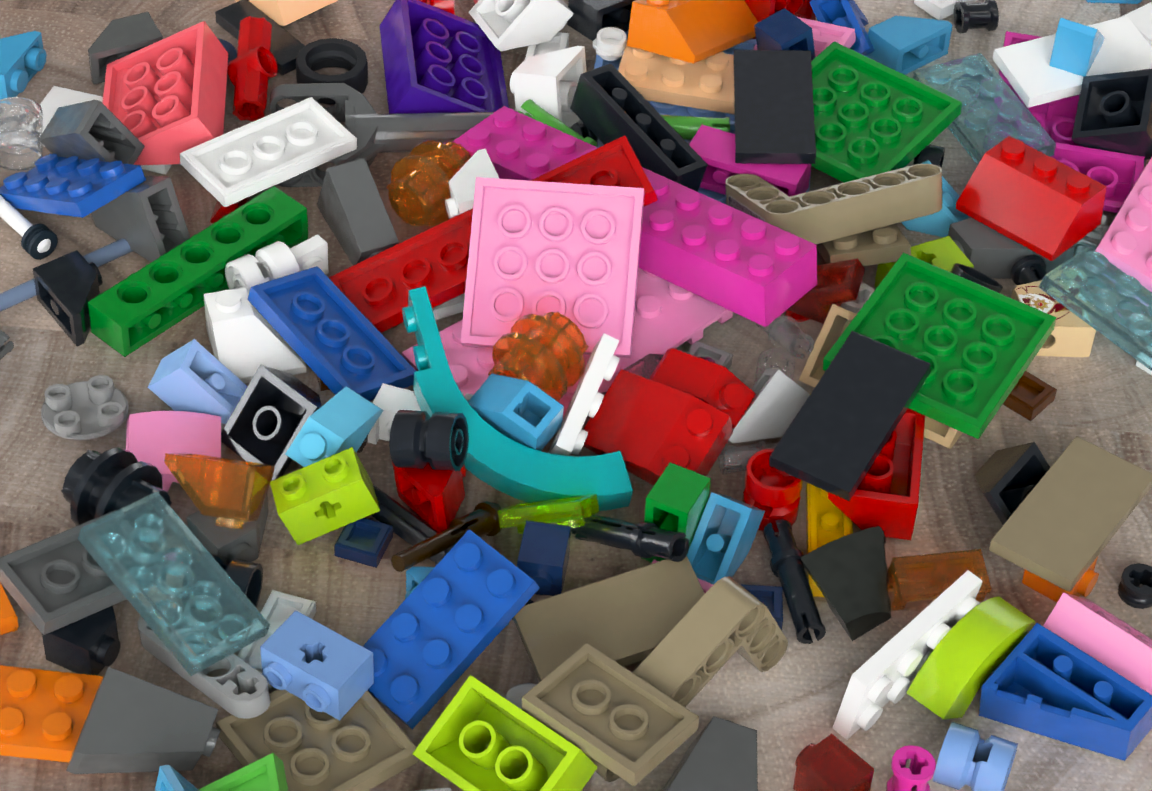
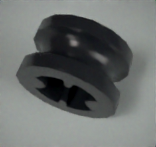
(1130, 580)

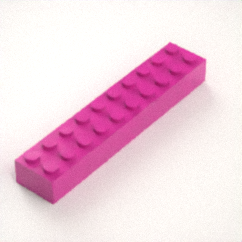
(683, 234)

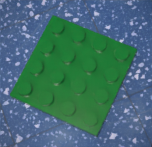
(871, 115)
(966, 332)

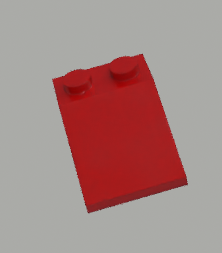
(657, 427)

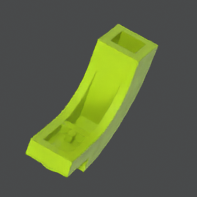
(968, 657)

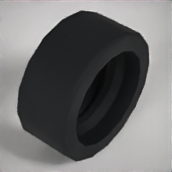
(332, 53)

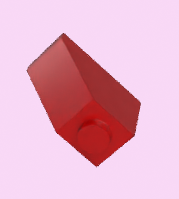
(704, 381)
(431, 493)

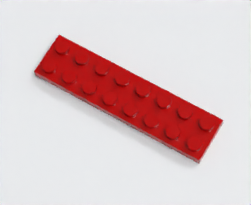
(441, 253)

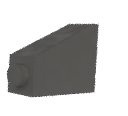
(90, 133)
(356, 211)
(145, 218)
(993, 252)
(142, 728)
(718, 760)

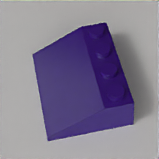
(439, 62)

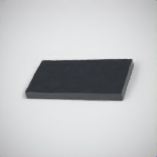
(773, 107)
(850, 415)

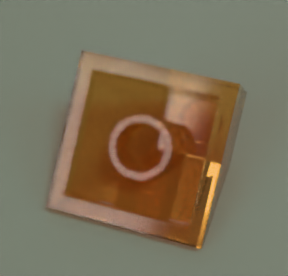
(222, 486)

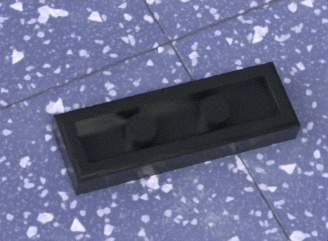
(283, 44)

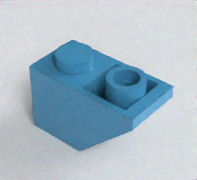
(19, 61)
(518, 410)

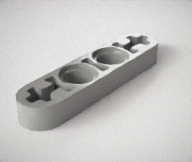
(221, 689)

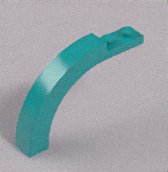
(490, 454)

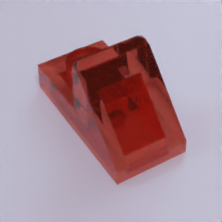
(835, 285)

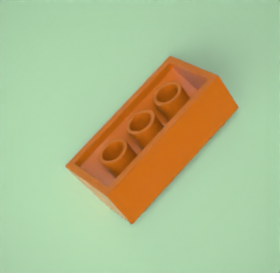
(689, 27)

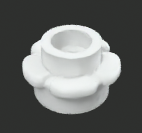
(610, 43)

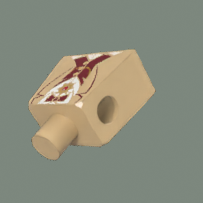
(1070, 335)

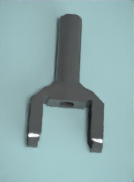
(373, 131)

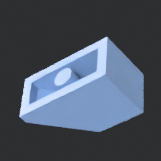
(197, 382)

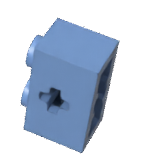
(317, 665)

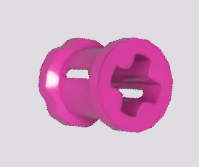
(917, 775)

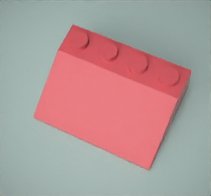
(170, 93)

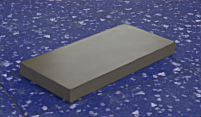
(1072, 513)
(616, 615)

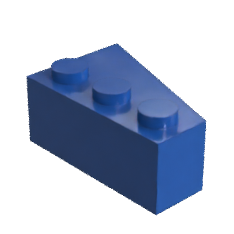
(1067, 697)

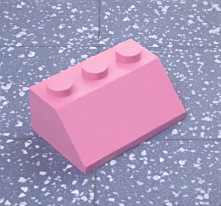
(1103, 638)

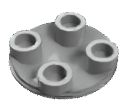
(84, 408)

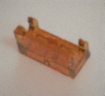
(931, 574)

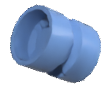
(974, 761)

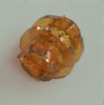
(422, 179)
(542, 351)

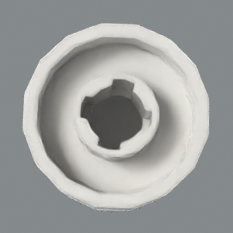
(267, 265)

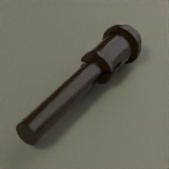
(481, 521)

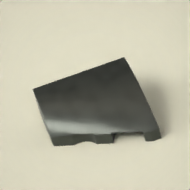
(853, 579)

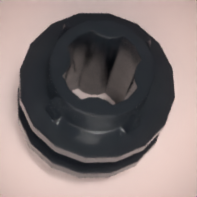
(108, 482)

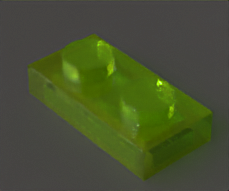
(565, 511)

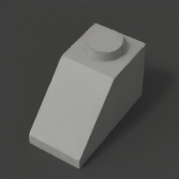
(772, 408)

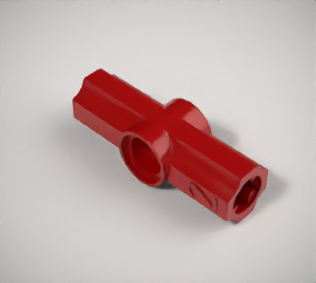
(252, 68)

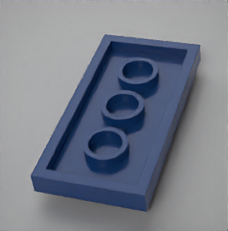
(70, 185)
(330, 333)
(445, 626)

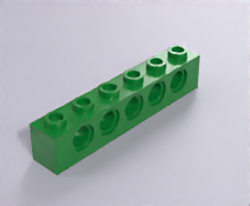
(177, 280)

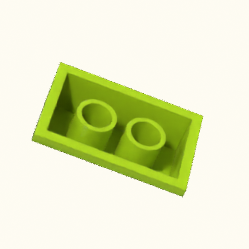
(496, 746)

